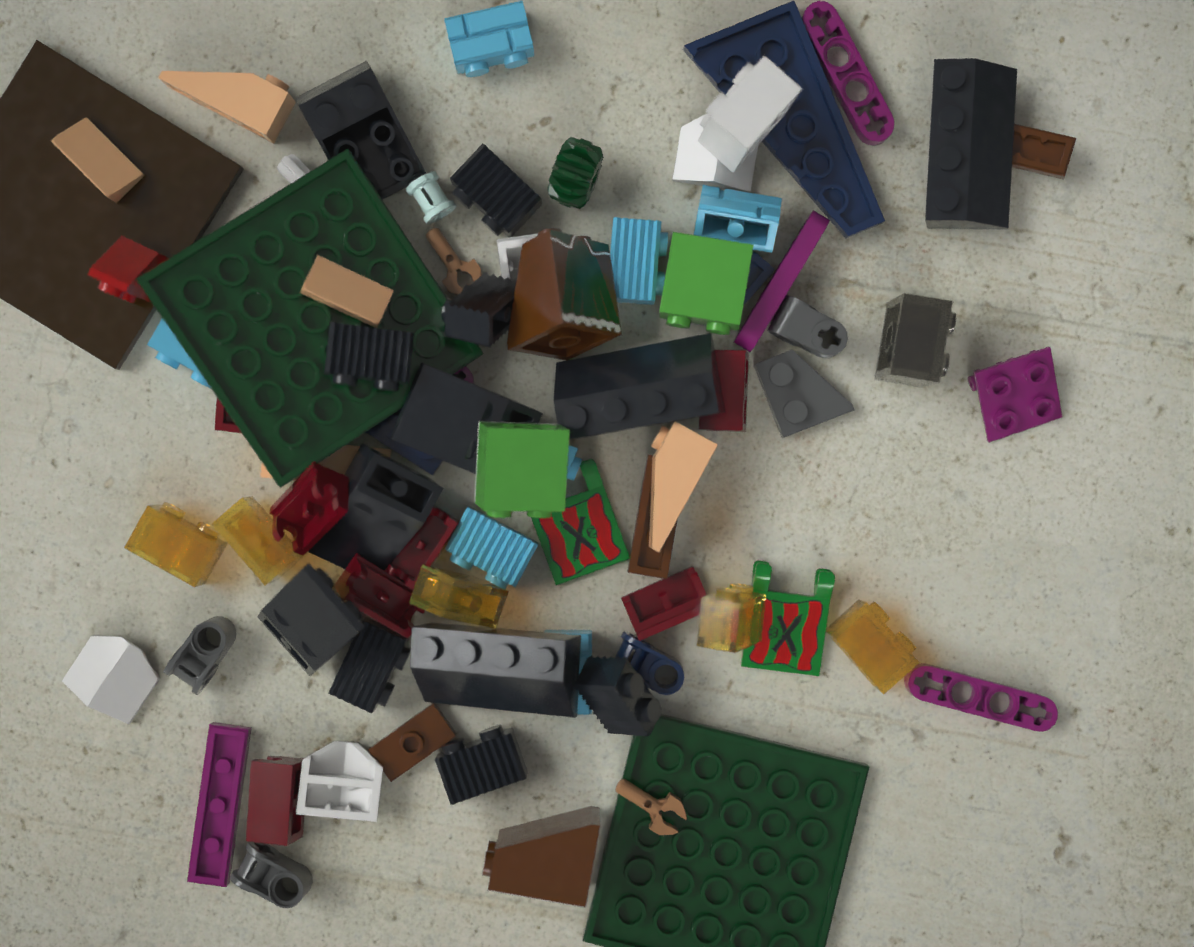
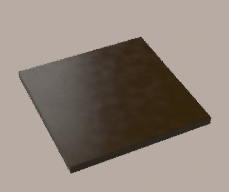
(62, 224)

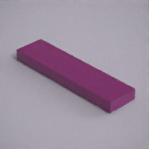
(219, 804)

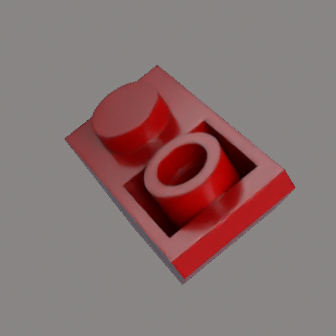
(122, 266)

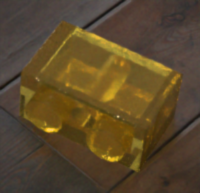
(250, 535)
(176, 544)
(458, 596)
(731, 618)
(872, 645)

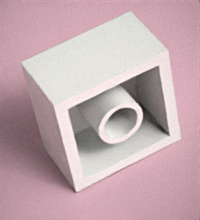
(747, 112)

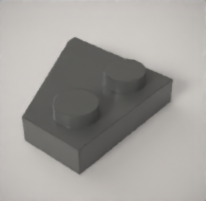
(798, 393)

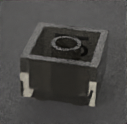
(915, 340)

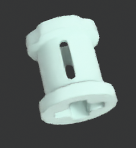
(430, 197)

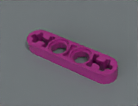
(852, 71)
(781, 281)
(979, 701)

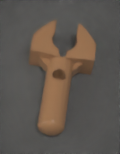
(452, 262)
(653, 806)

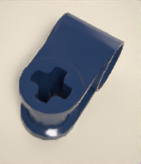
(647, 660)

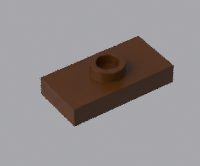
(1041, 151)
(412, 741)

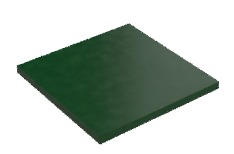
(265, 343)
(751, 859)

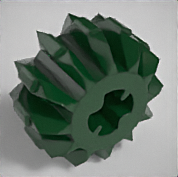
(575, 172)

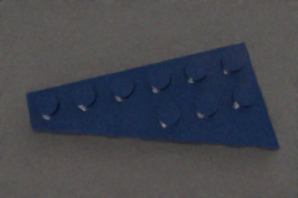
(812, 134)

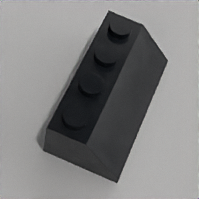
(970, 145)
(638, 387)
(496, 668)

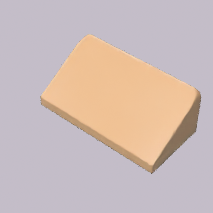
(98, 159)
(347, 291)

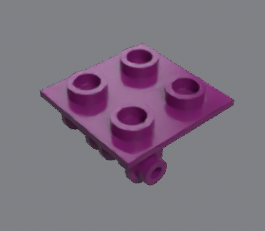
(1017, 394)

